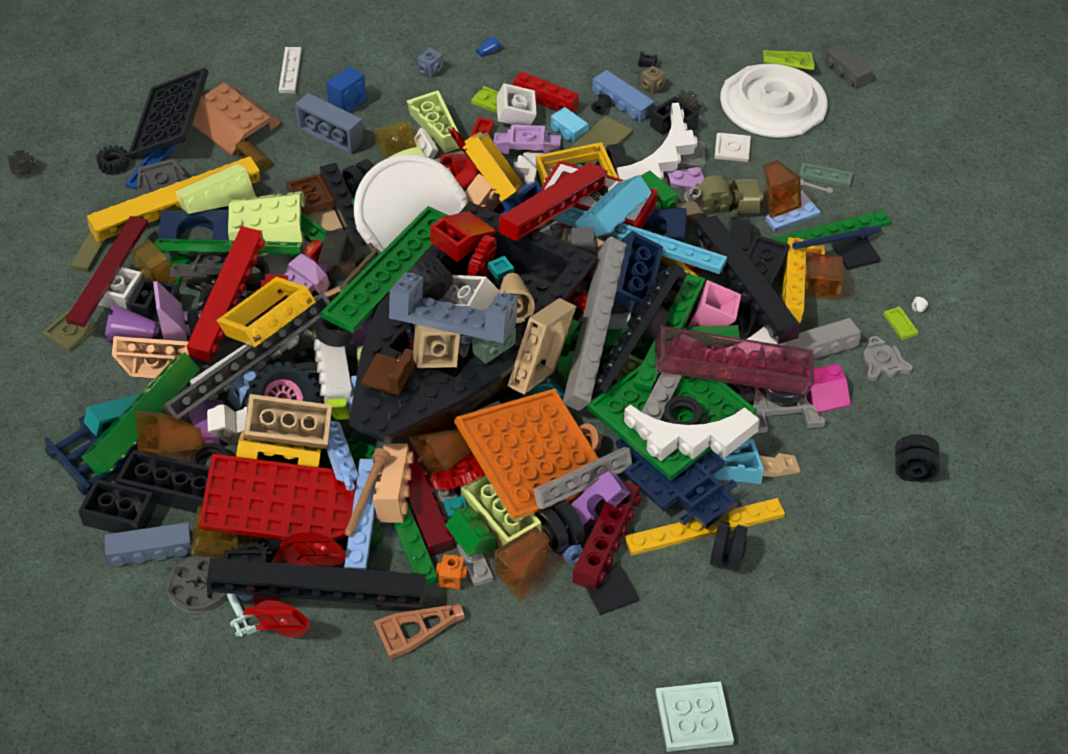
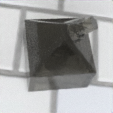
(341, 255)

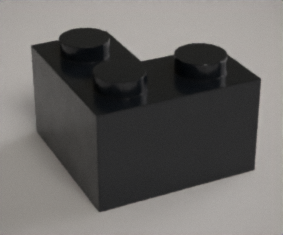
(661, 118)
(144, 298)

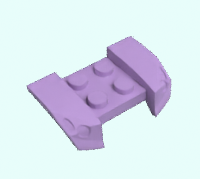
(528, 138)
(307, 273)

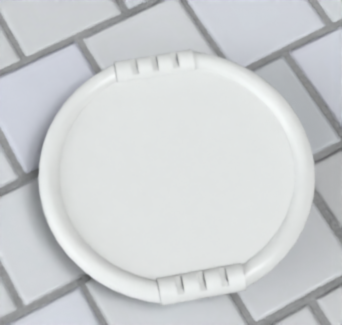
(773, 100)
(398, 192)

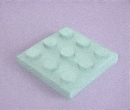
(694, 716)

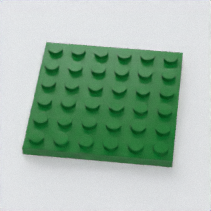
(714, 397)

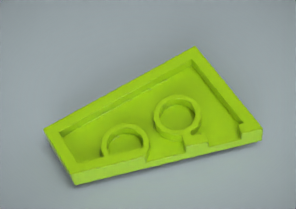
(789, 58)

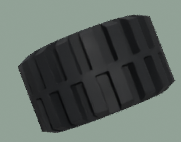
(436, 277)

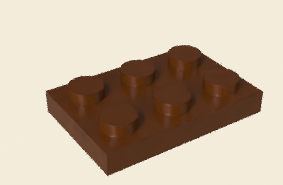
(315, 193)

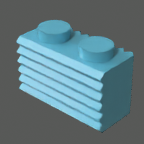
(569, 125)

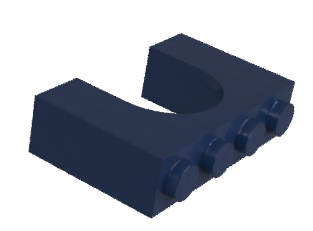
(672, 221)
(176, 222)

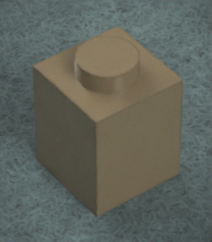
(694, 212)

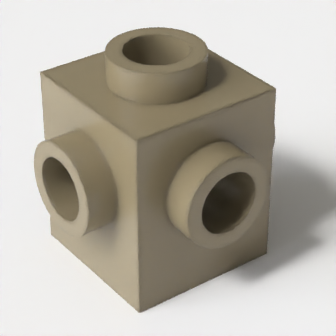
(652, 80)

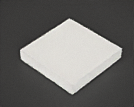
(732, 147)

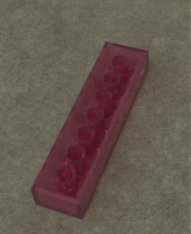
(734, 360)

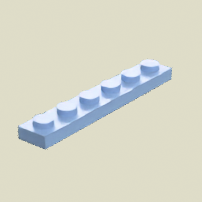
(359, 542)

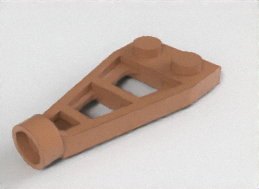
(393, 638)

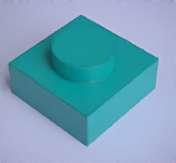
(500, 267)
(453, 504)

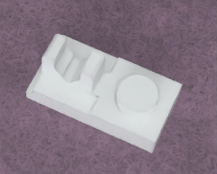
(426, 144)

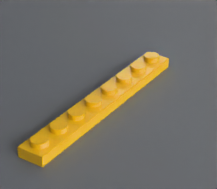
(693, 530)

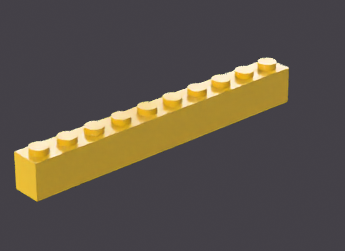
(149, 206)

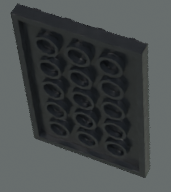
(168, 114)

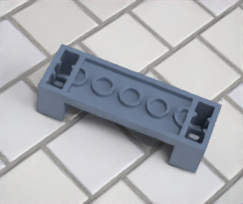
(490, 324)

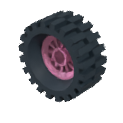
(286, 378)

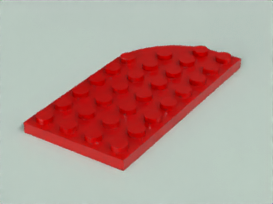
(274, 499)

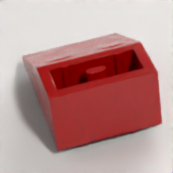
(459, 234)

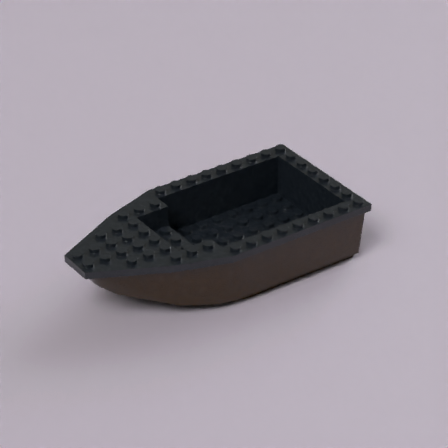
(439, 395)

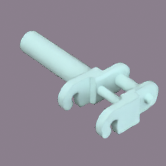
(241, 618)

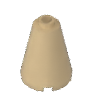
(514, 285)

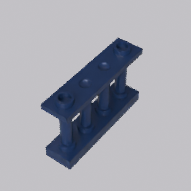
(65, 461)

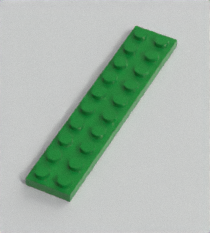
(374, 283)

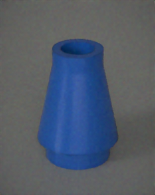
(489, 46)

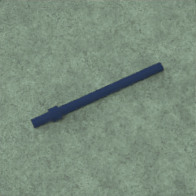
(862, 232)

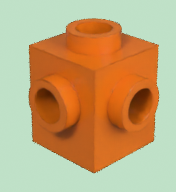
(451, 571)

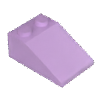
(171, 315)

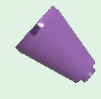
(129, 324)

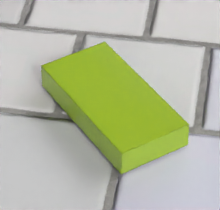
(900, 323)
(340, 408)

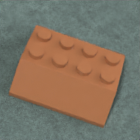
(230, 117)

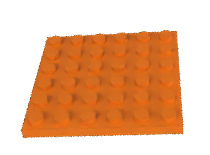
(525, 447)

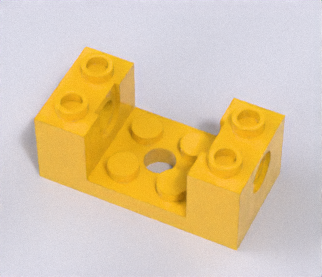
(251, 448)

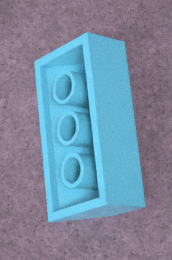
(615, 206)

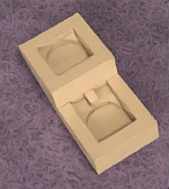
(780, 465)

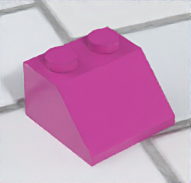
(829, 389)

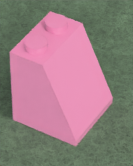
(714, 306)

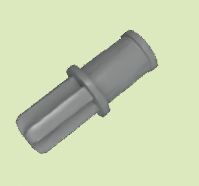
(691, 194)

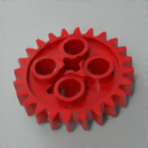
(483, 254)
(460, 474)

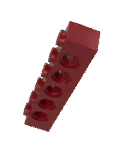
(605, 539)

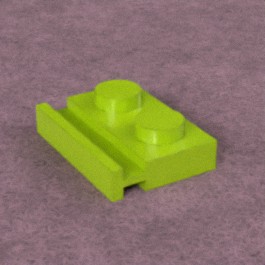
(486, 99)

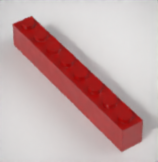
(552, 201)
(226, 293)

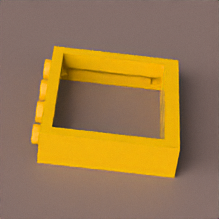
(574, 156)
(234, 321)

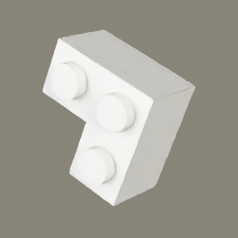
(226, 423)

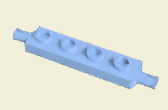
(340, 456)

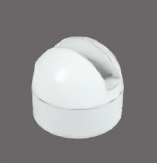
(919, 304)

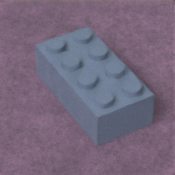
(329, 123)

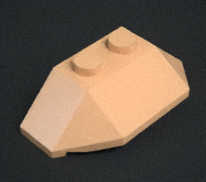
(145, 356)

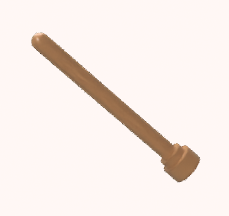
(379, 458)

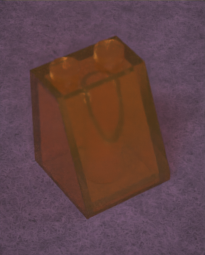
(781, 188)
(823, 276)
(165, 434)
(440, 448)
(522, 561)

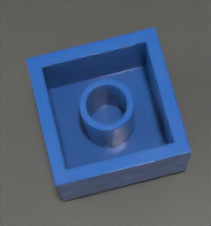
(347, 89)

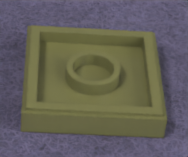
(67, 335)

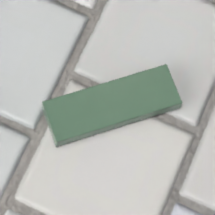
(825, 175)

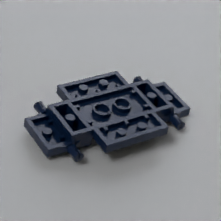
(695, 487)

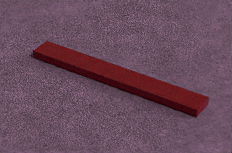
(107, 271)

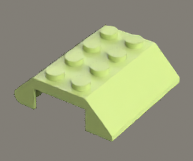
(272, 214)

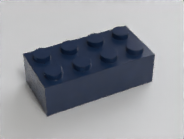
(637, 271)

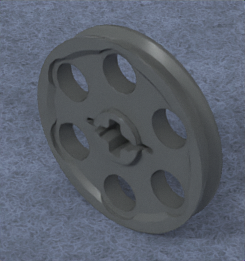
(188, 584)

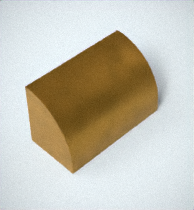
(246, 149)

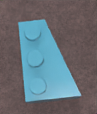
(742, 465)

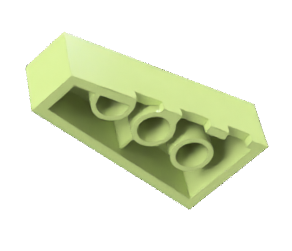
(435, 118)
(216, 190)

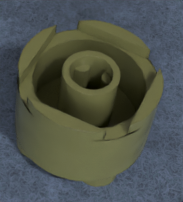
(714, 195)
(745, 196)

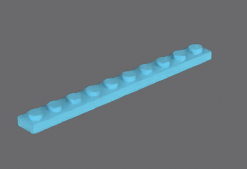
(671, 248)

